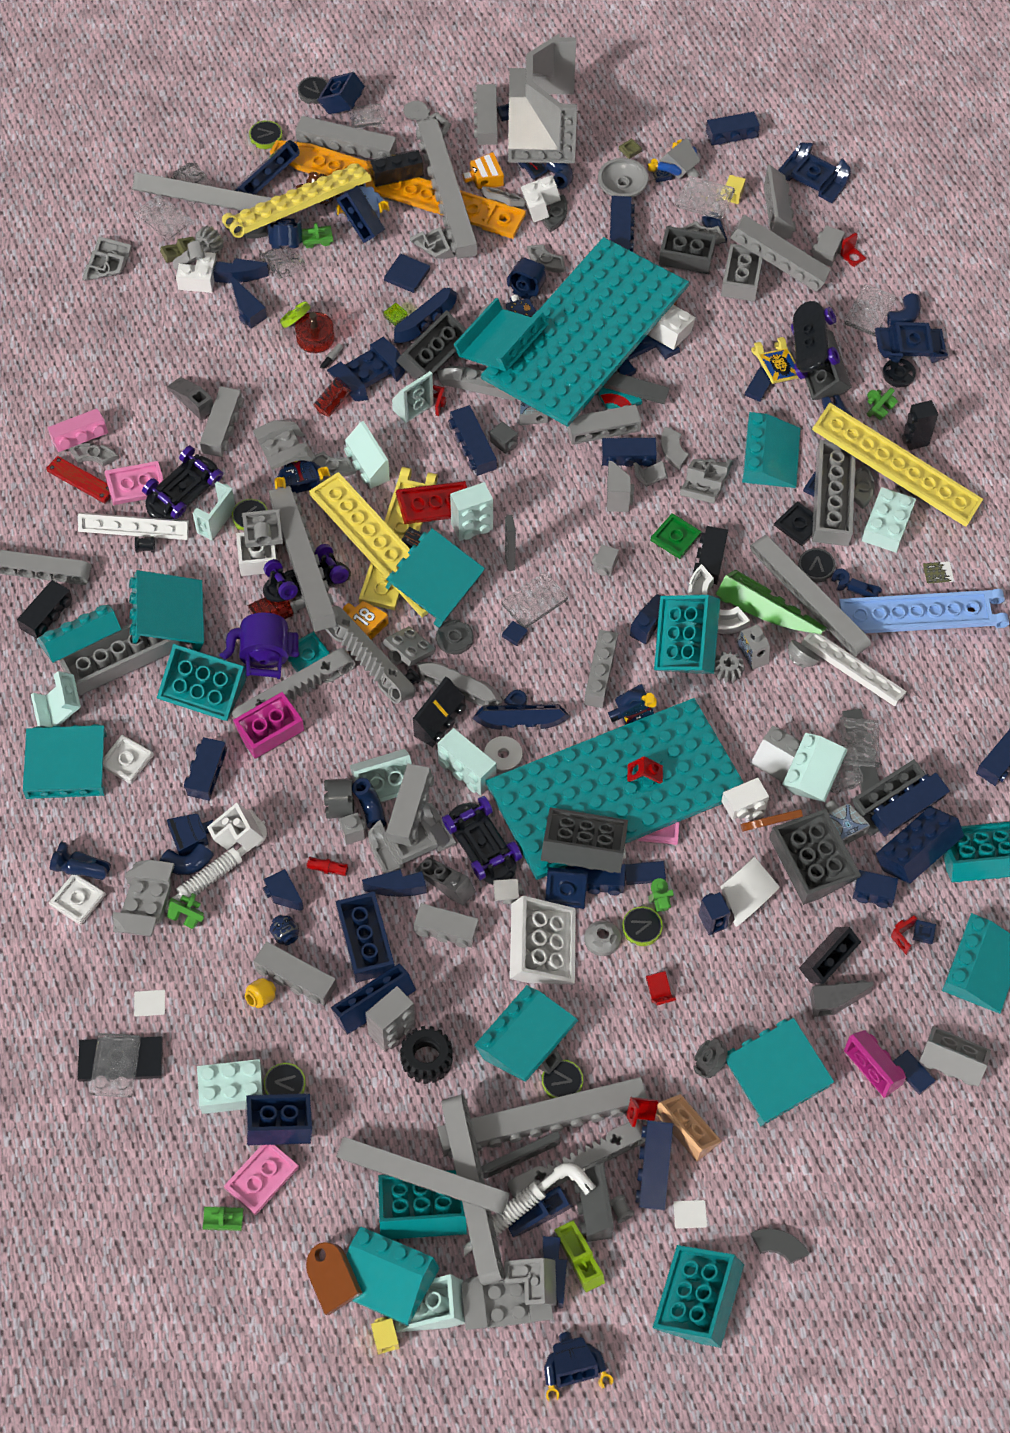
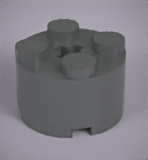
(338, 798)

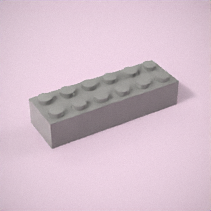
(833, 495)
(113, 658)

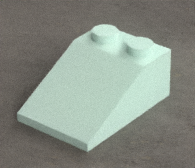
(414, 398)
(439, 1308)

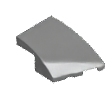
(434, 243)
(107, 259)
(705, 479)

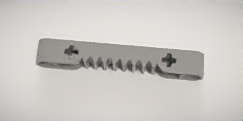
(335, 664)
(396, 687)
(626, 1135)

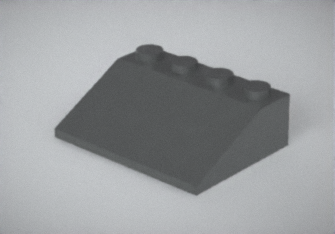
(584, 840)
(814, 855)

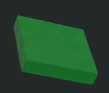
(675, 536)

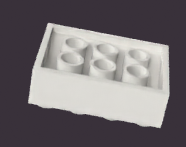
(542, 942)

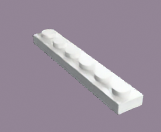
(133, 526)
(854, 668)

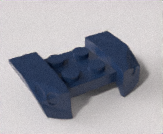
(816, 172)
(911, 340)
(369, 368)

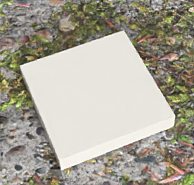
(126, 759)
(77, 899)

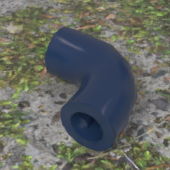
(563, 174)
(909, 313)
(369, 801)
(190, 863)

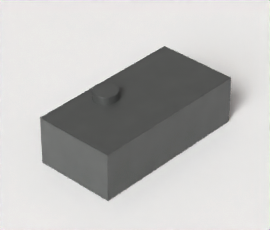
(432, 347)

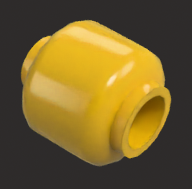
(260, 993)

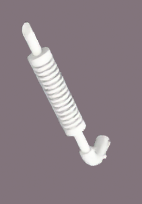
(217, 868)
(534, 1194)

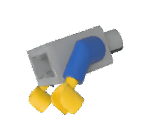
(678, 160)

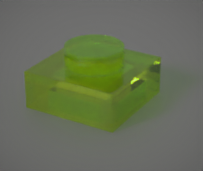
(395, 314)

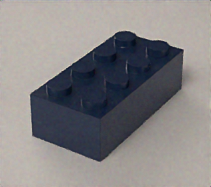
(920, 844)
(364, 936)

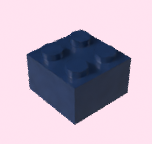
(341, 93)

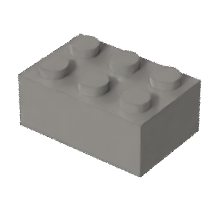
(741, 273)
(391, 1019)

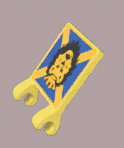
(777, 363)

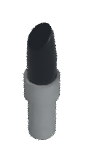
(331, 356)

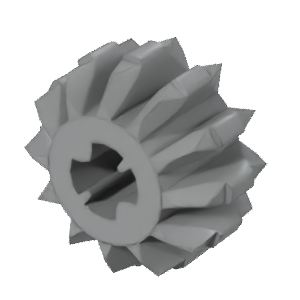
(209, 239)
(732, 672)

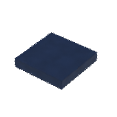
(407, 273)
(566, 887)

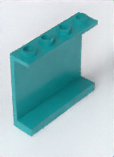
(499, 336)
(435, 575)
(167, 608)
(64, 761)
(778, 1070)

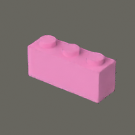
(77, 430)

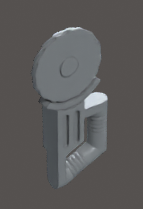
(418, 111)

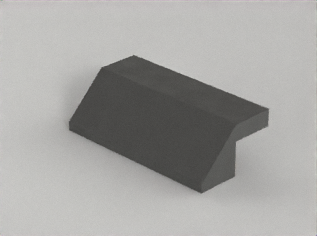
(884, 790)

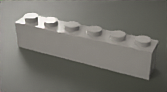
(344, 138)
(780, 253)

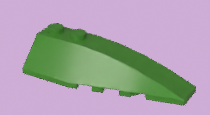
(758, 601)

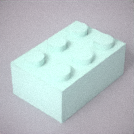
(471, 511)
(888, 519)
(466, 761)
(226, 1085)

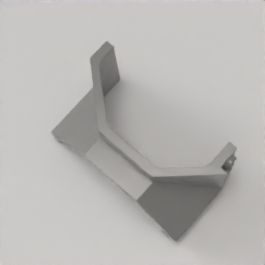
(539, 124)

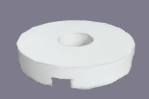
(506, 744)

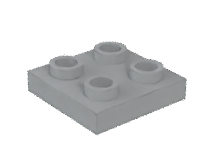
(262, 528)
(407, 647)

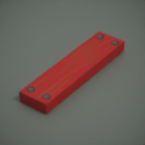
(79, 478)

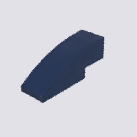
(241, 270)
(395, 884)
(551, 1206)
(551, 1251)

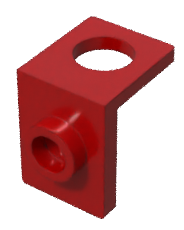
(848, 248)
(441, 399)
(646, 768)
(900, 928)
(659, 988)
(641, 1109)

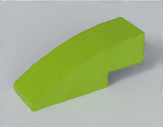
(580, 1256)

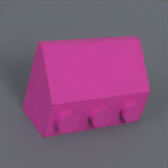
(269, 725)
(874, 1062)

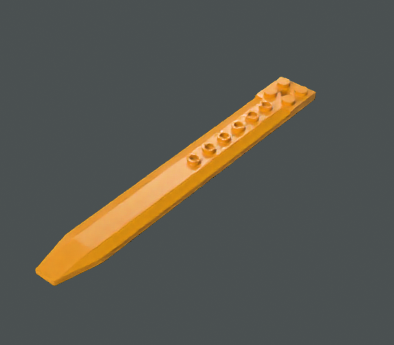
(414, 192)

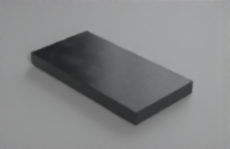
(148, 1065)

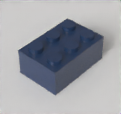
(278, 1119)

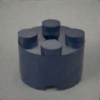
(285, 233)
(526, 278)

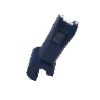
(854, 585)

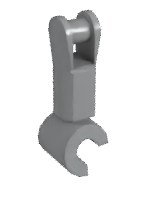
(194, 252)

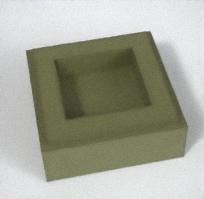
(630, 148)

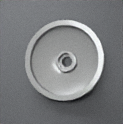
(623, 177)

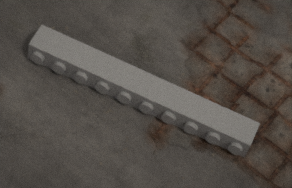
(446, 189)
(303, 559)
(550, 1115)

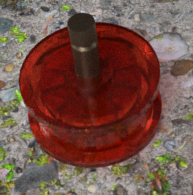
(314, 332)

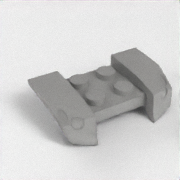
(281, 444)
(430, 836)
(145, 898)
(499, 1305)

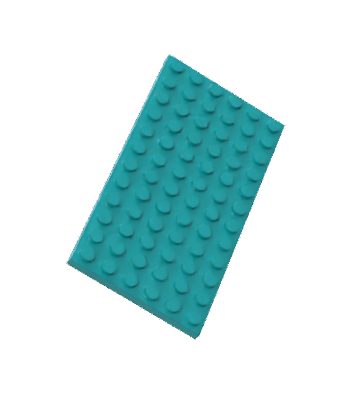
(590, 331)
(594, 779)

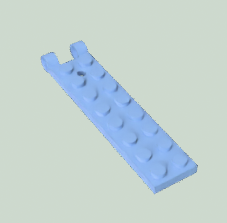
(925, 611)

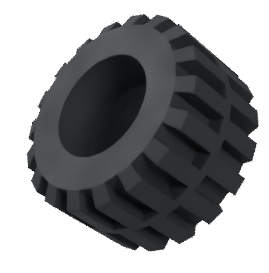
(429, 1070)

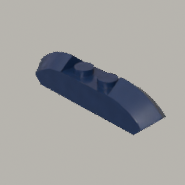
(269, 168)
(425, 315)
(529, 715)

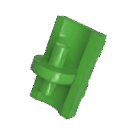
(317, 235)
(878, 400)
(660, 895)
(177, 907)
(223, 1218)

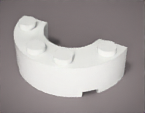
(729, 620)

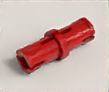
(327, 866)

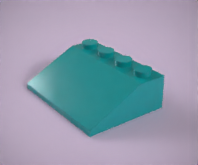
(771, 451)
(79, 633)
(687, 634)
(202, 682)
(980, 853)
(981, 965)
(525, 1033)
(417, 1211)
(390, 1275)
(699, 1295)

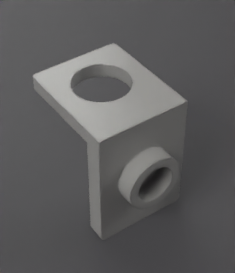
(651, 474)

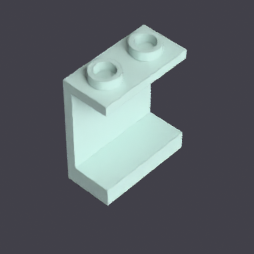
(210, 524)
(58, 703)

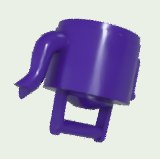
(263, 644)

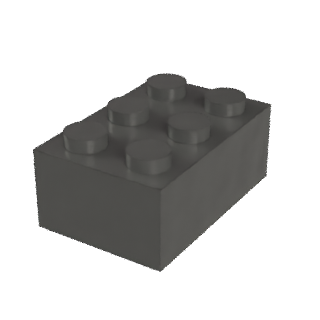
(687, 249)

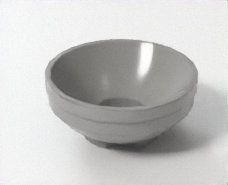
(802, 655)
(600, 946)

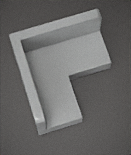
(538, 1276)

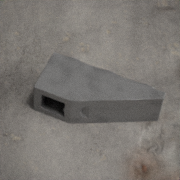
(192, 397)
(447, 880)
(832, 999)

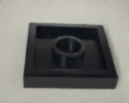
(796, 523)

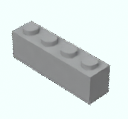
(486, 114)
(221, 421)
(604, 424)
(601, 668)
(409, 804)
(294, 973)

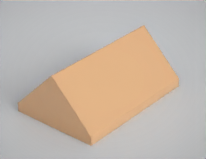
(688, 1126)

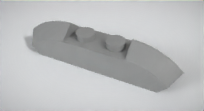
(469, 380)
(474, 691)

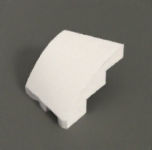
(748, 890)

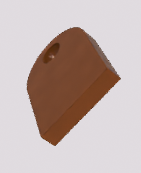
(771, 820)
(332, 1277)

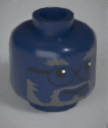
(284, 930)

